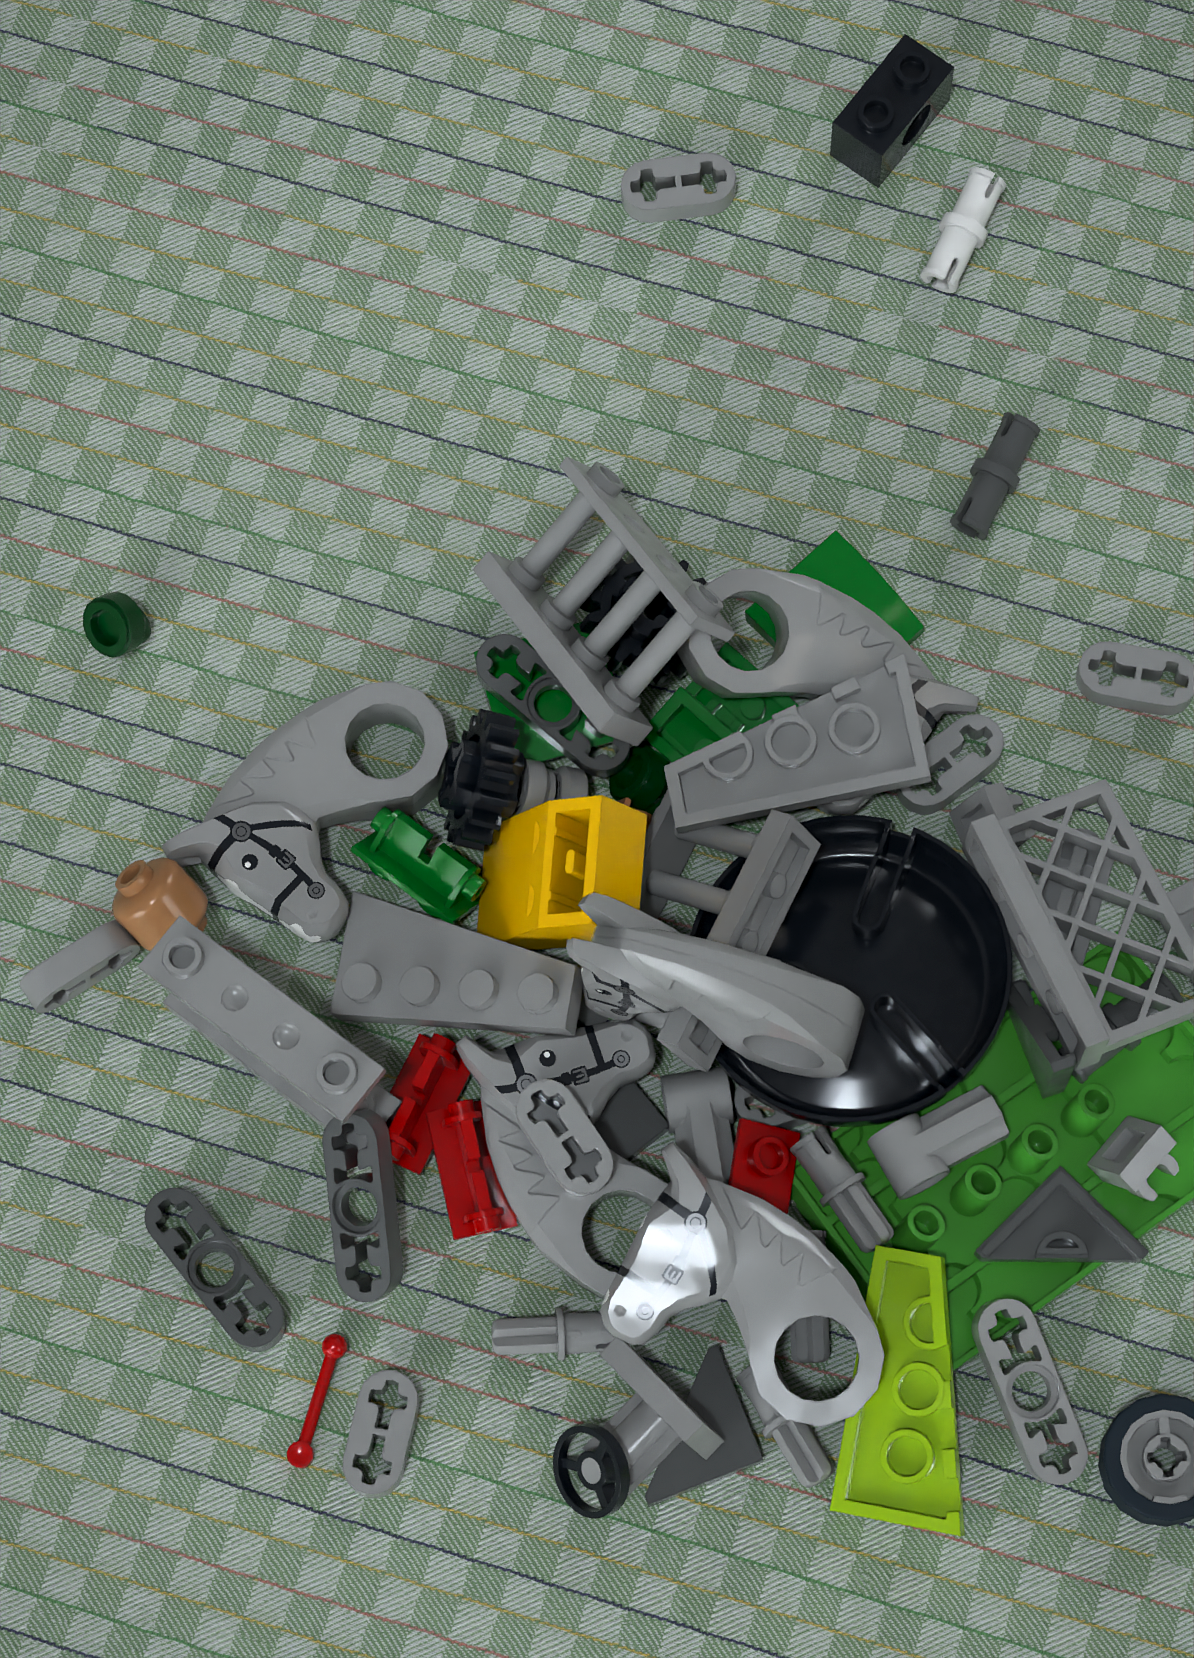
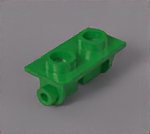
(442, 885)

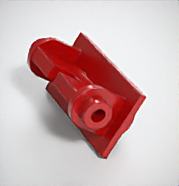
(426, 1083)
(764, 1162)
(466, 1171)

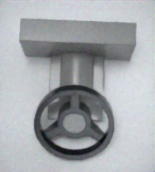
(632, 1439)

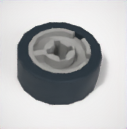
(1125, 1464)

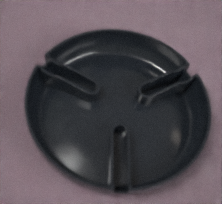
(917, 945)

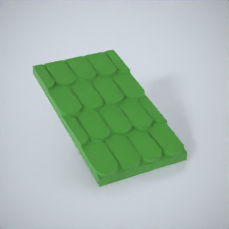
(1045, 1133)

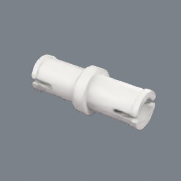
(963, 230)

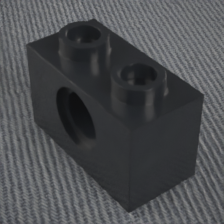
(891, 110)

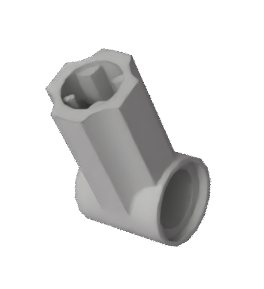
(700, 1117)
(923, 1149)

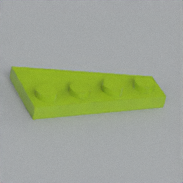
(903, 1443)

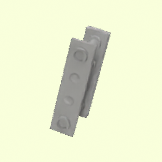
(549, 620)
(746, 914)
(266, 1030)

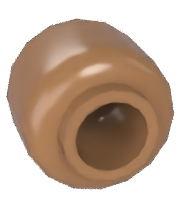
(154, 897)

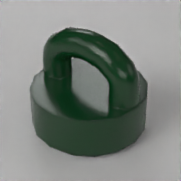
(115, 624)
(641, 779)

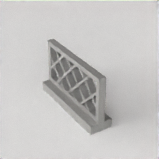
(1035, 930)

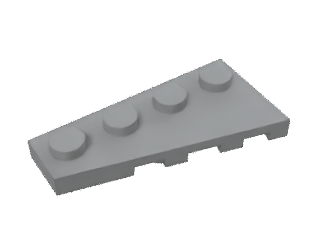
(826, 751)
(437, 974)

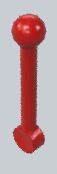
(300, 1453)

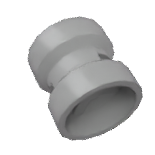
(543, 784)

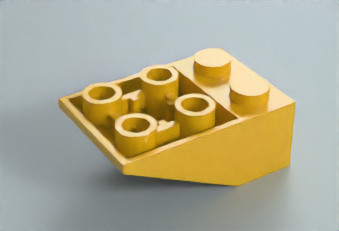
(553, 859)

